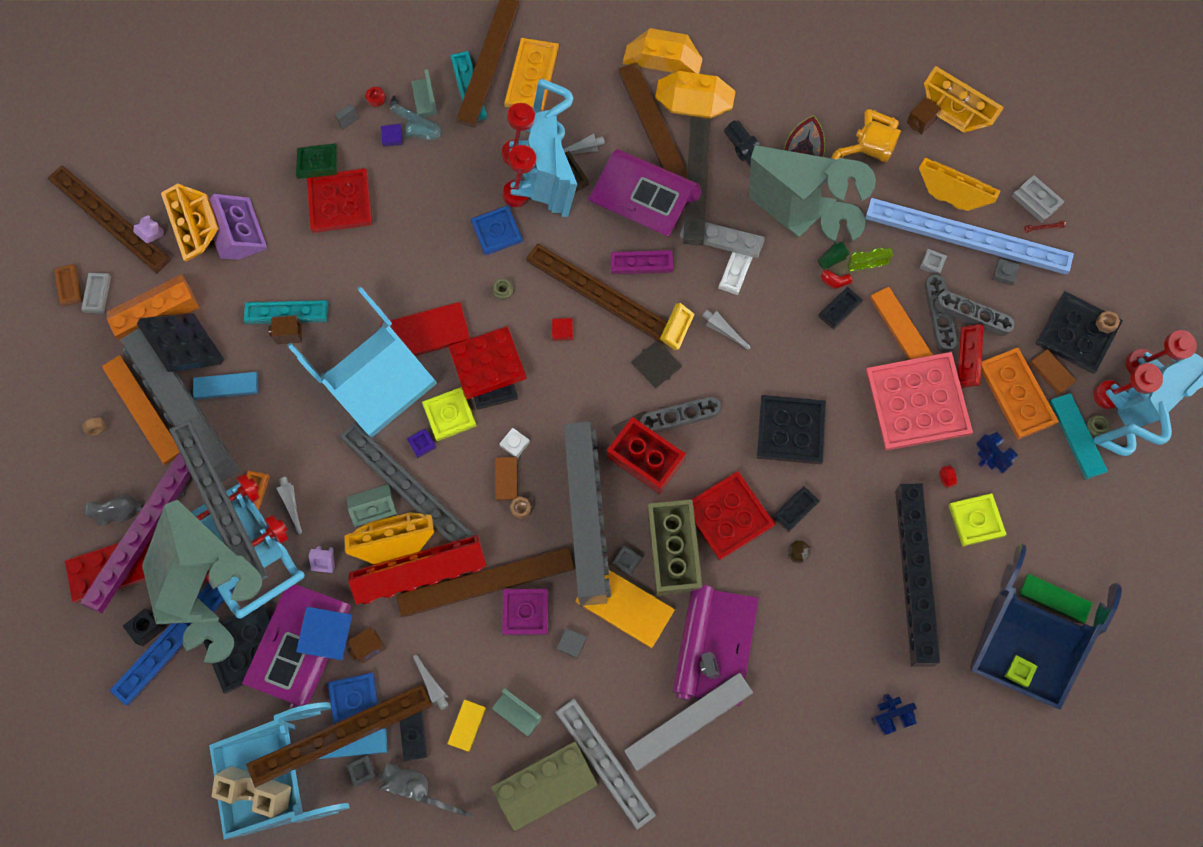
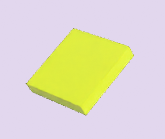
(449, 414)
(977, 519)

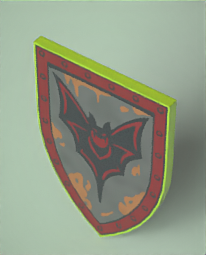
(807, 138)

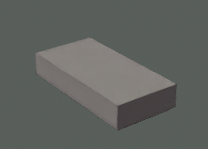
(96, 293)

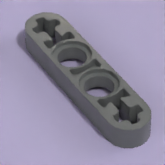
(974, 313)
(936, 314)
(681, 418)

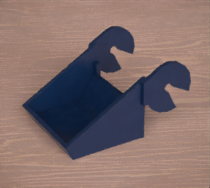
(1038, 637)

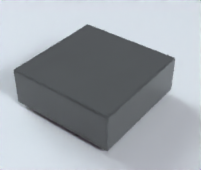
(346, 116)
(626, 560)
(571, 643)
(361, 771)

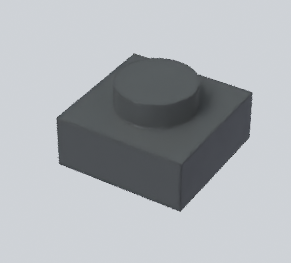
(1006, 272)
(709, 666)

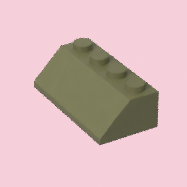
(674, 547)
(544, 786)

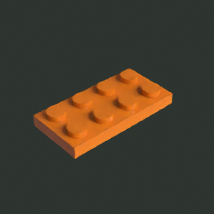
(1018, 393)

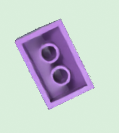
(238, 227)

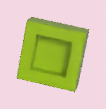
(1020, 671)

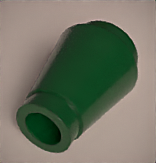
(833, 256)

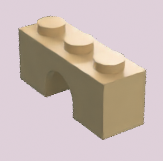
(236, 785)

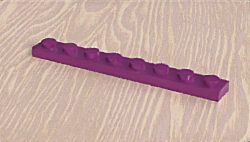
(136, 537)

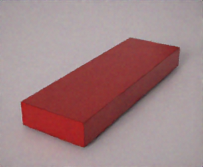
(970, 355)

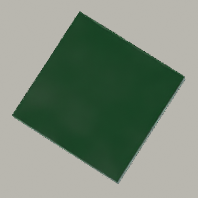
(317, 161)

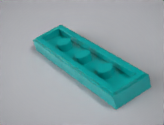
(463, 72)
(305, 310)
(1078, 436)

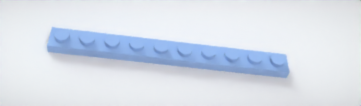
(970, 236)

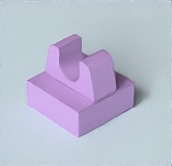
(148, 230)
(322, 560)

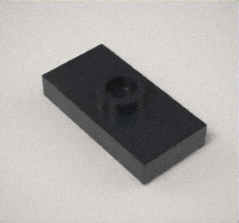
(840, 308)
(496, 397)
(796, 509)
(413, 737)

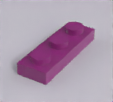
(641, 262)

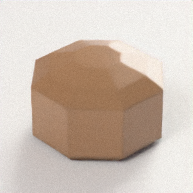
(1107, 322)
(94, 426)
(520, 508)

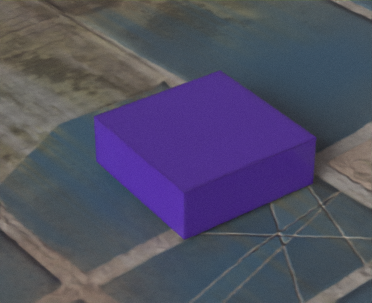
(391, 135)
(421, 443)

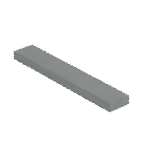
(688, 722)
(605, 764)

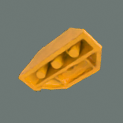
(663, 52)
(695, 94)
(960, 103)
(956, 187)
(190, 218)
(390, 537)

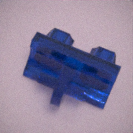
(993, 455)
(905, 713)

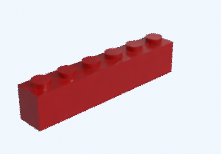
(417, 569)

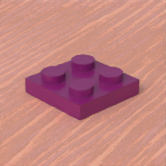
(525, 612)

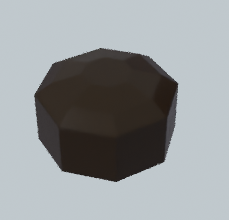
(799, 551)

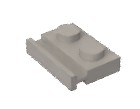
(1038, 198)

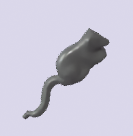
(118, 509)
(414, 786)

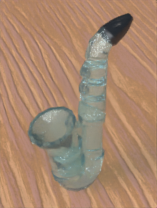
(420, 126)

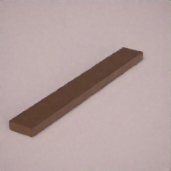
(487, 63)
(651, 119)
(108, 219)
(597, 292)
(485, 582)
(338, 735)

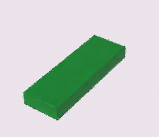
(1055, 599)

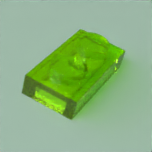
(872, 259)

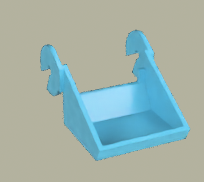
(376, 378)
(250, 745)

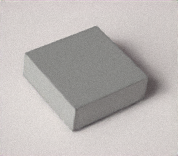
(933, 262)

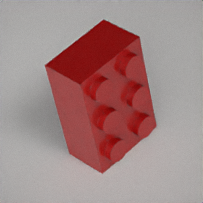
(646, 455)

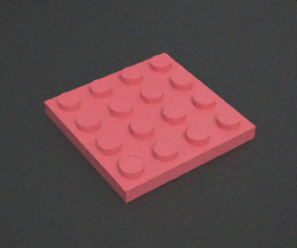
(919, 401)

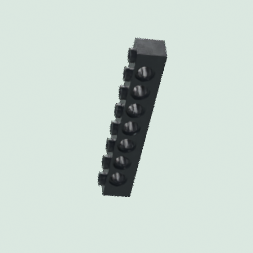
(917, 576)

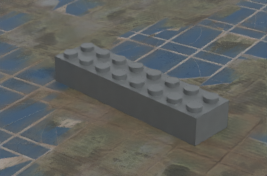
(177, 400)
(585, 515)

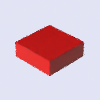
(562, 329)

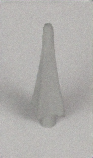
(589, 144)
(717, 323)
(287, 494)
(435, 692)

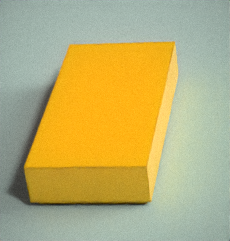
(677, 326)
(466, 725)

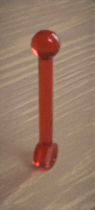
(1062, 224)

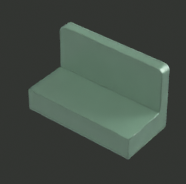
(424, 96)
(371, 505)
(517, 712)

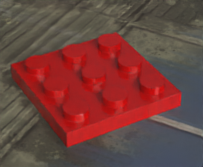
(339, 201)
(487, 362)
(730, 516)

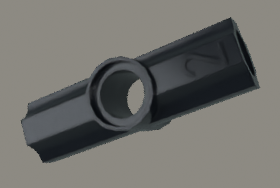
(742, 141)

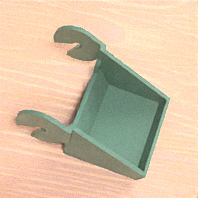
(791, 187)
(175, 571)

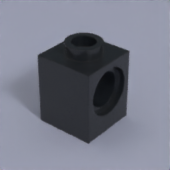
(135, 625)

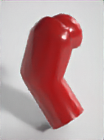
(834, 280)

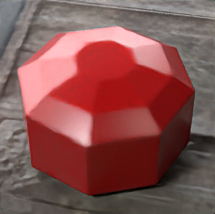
(375, 96)
(948, 476)

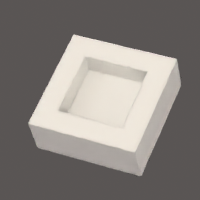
(514, 443)

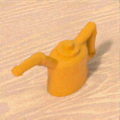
(875, 138)

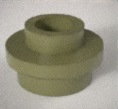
(502, 283)
(1101, 421)

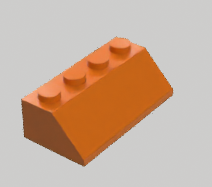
(166, 299)

